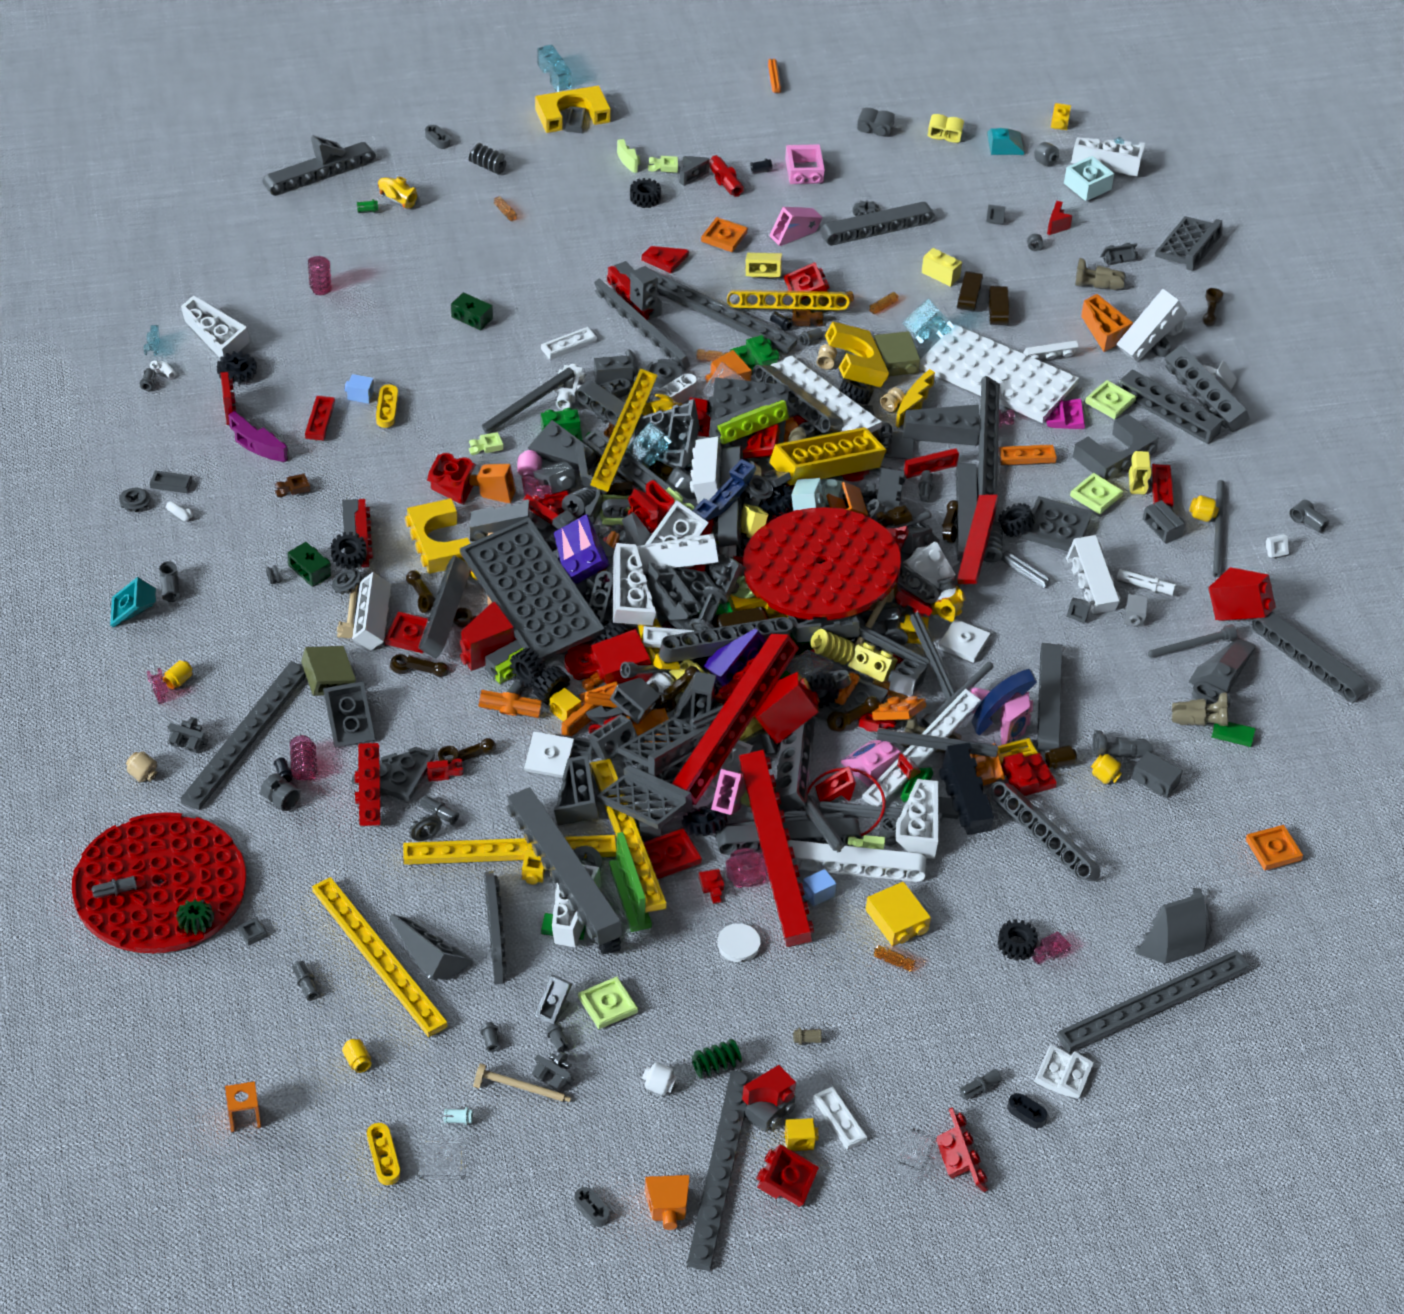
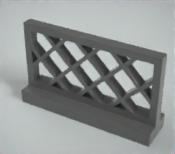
(1201, 245)
(669, 752)
(652, 789)

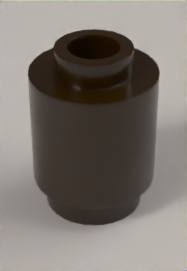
(1060, 757)

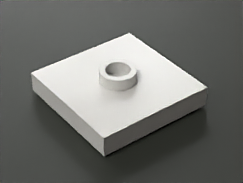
(964, 640)
(548, 754)

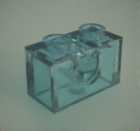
(648, 445)

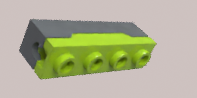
(749, 420)
(499, 662)

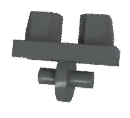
(728, 575)
(188, 731)
(561, 1076)

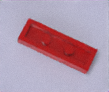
(320, 418)
(931, 462)
(1162, 484)

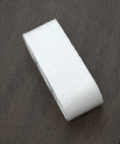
(679, 389)

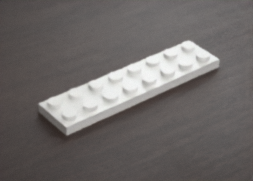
(850, 412)

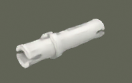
(1146, 582)

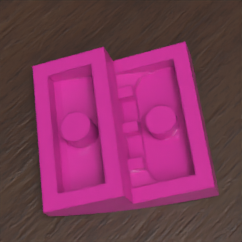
(1067, 415)

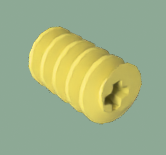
(832, 646)

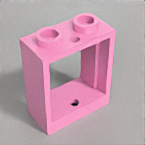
(801, 154)

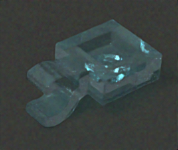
(153, 340)

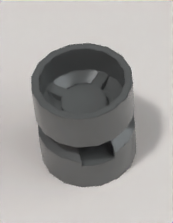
(280, 792)

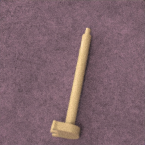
(875, 614)
(346, 629)
(483, 1073)

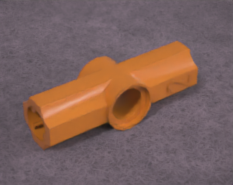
(509, 703)

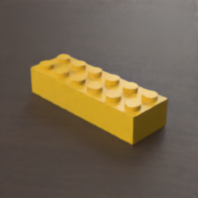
(828, 455)

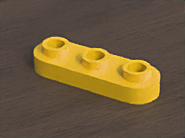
(387, 406)
(381, 1147)

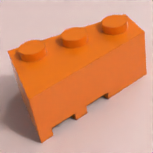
(1104, 321)

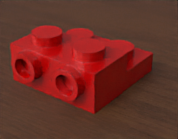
(807, 279)
(1028, 773)
(786, 1175)

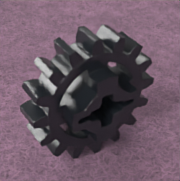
(238, 366)
(778, 501)
(704, 821)

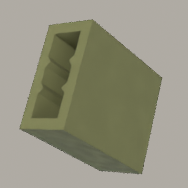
(898, 353)
(326, 668)

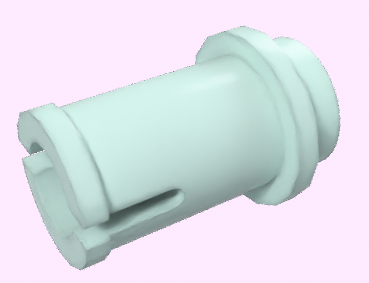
(460, 1116)

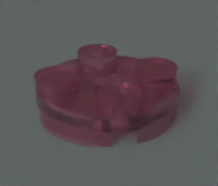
(742, 877)

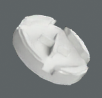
(738, 942)

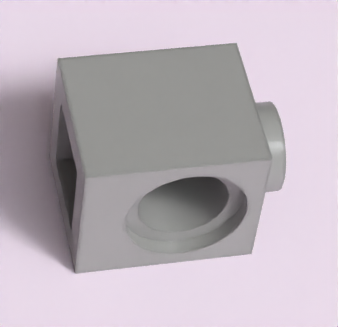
(1135, 610)

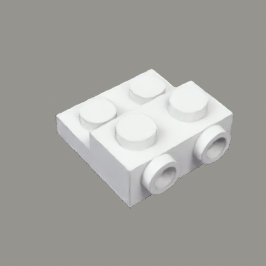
(931, 565)

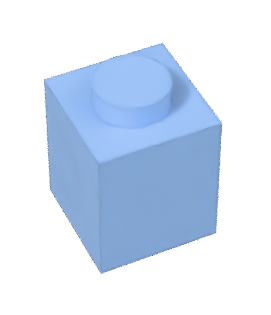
(359, 388)
(819, 887)

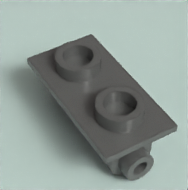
(1112, 253)

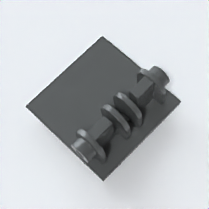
(895, 444)

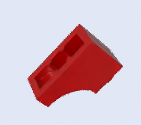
(773, 1087)

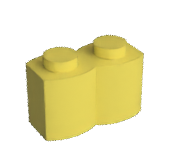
(945, 128)
(1139, 472)
(752, 519)

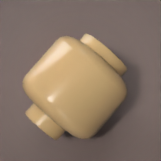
(141, 766)

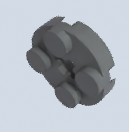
(664, 366)

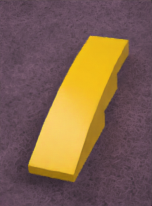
(915, 395)

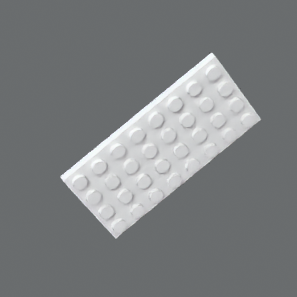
(1024, 382)

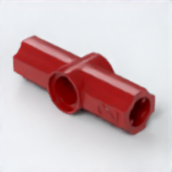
(725, 176)

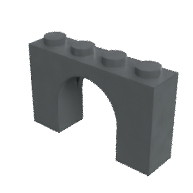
(1110, 463)

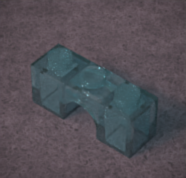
(550, 61)

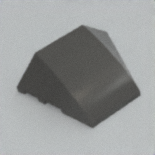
(681, 427)
(678, 591)
(1177, 931)

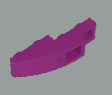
(257, 441)

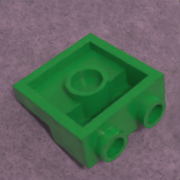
(757, 352)
(566, 419)

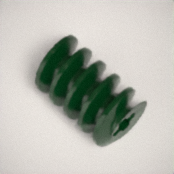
(716, 1057)

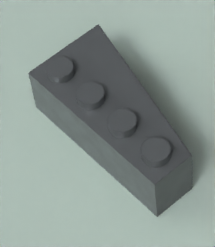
(890, 489)

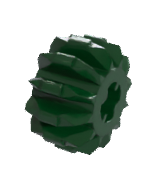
(195, 916)

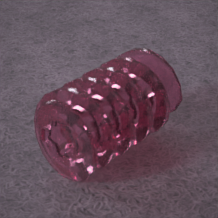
(319, 275)
(303, 758)

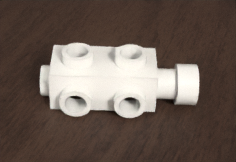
(566, 391)

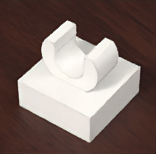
(1277, 545)

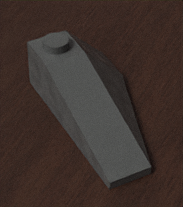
(1224, 666)
(428, 951)

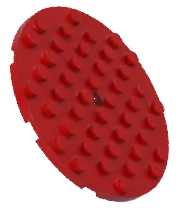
(857, 569)
(184, 852)

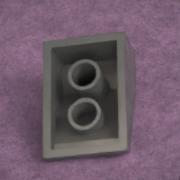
(349, 714)

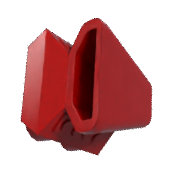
(451, 477)
(650, 506)

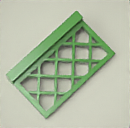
(629, 887)

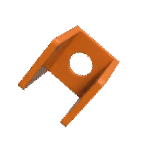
(853, 497)
(250, 1103)

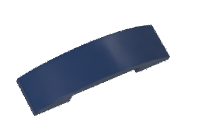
(740, 477)
(998, 696)

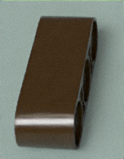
(969, 291)
(998, 305)
(740, 617)

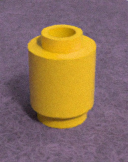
(177, 674)
(357, 1055)

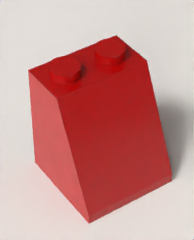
(1241, 595)
(484, 636)
(612, 652)
(787, 707)

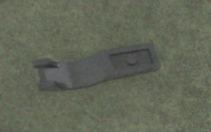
(594, 507)

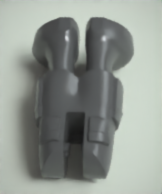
(1121, 747)

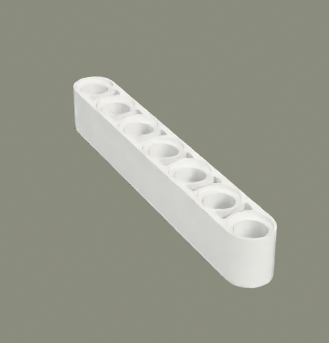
(859, 861)

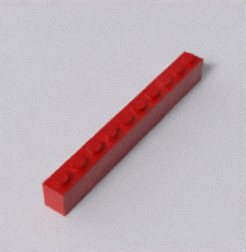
(735, 715)
(775, 849)

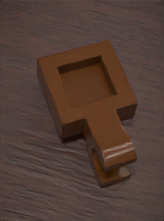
(804, 317)
(294, 484)

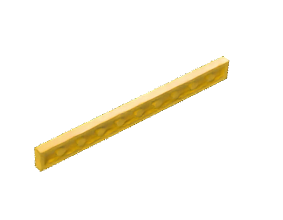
(623, 430)
(604, 776)
(493, 849)
(380, 957)

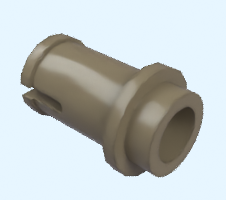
(806, 1036)

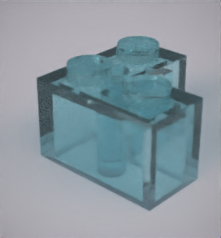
(927, 320)

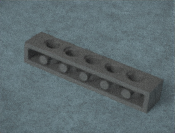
(1193, 368)
(1172, 407)
(794, 767)

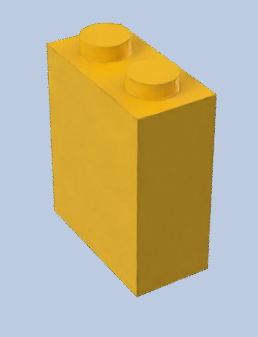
(898, 913)

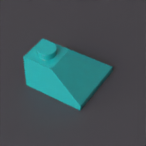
(1005, 142)
(132, 601)

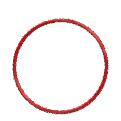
(870, 777)

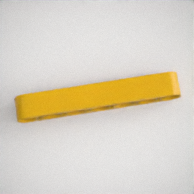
(796, 295)

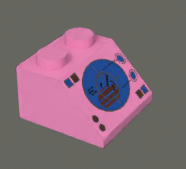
(1015, 717)
(873, 759)

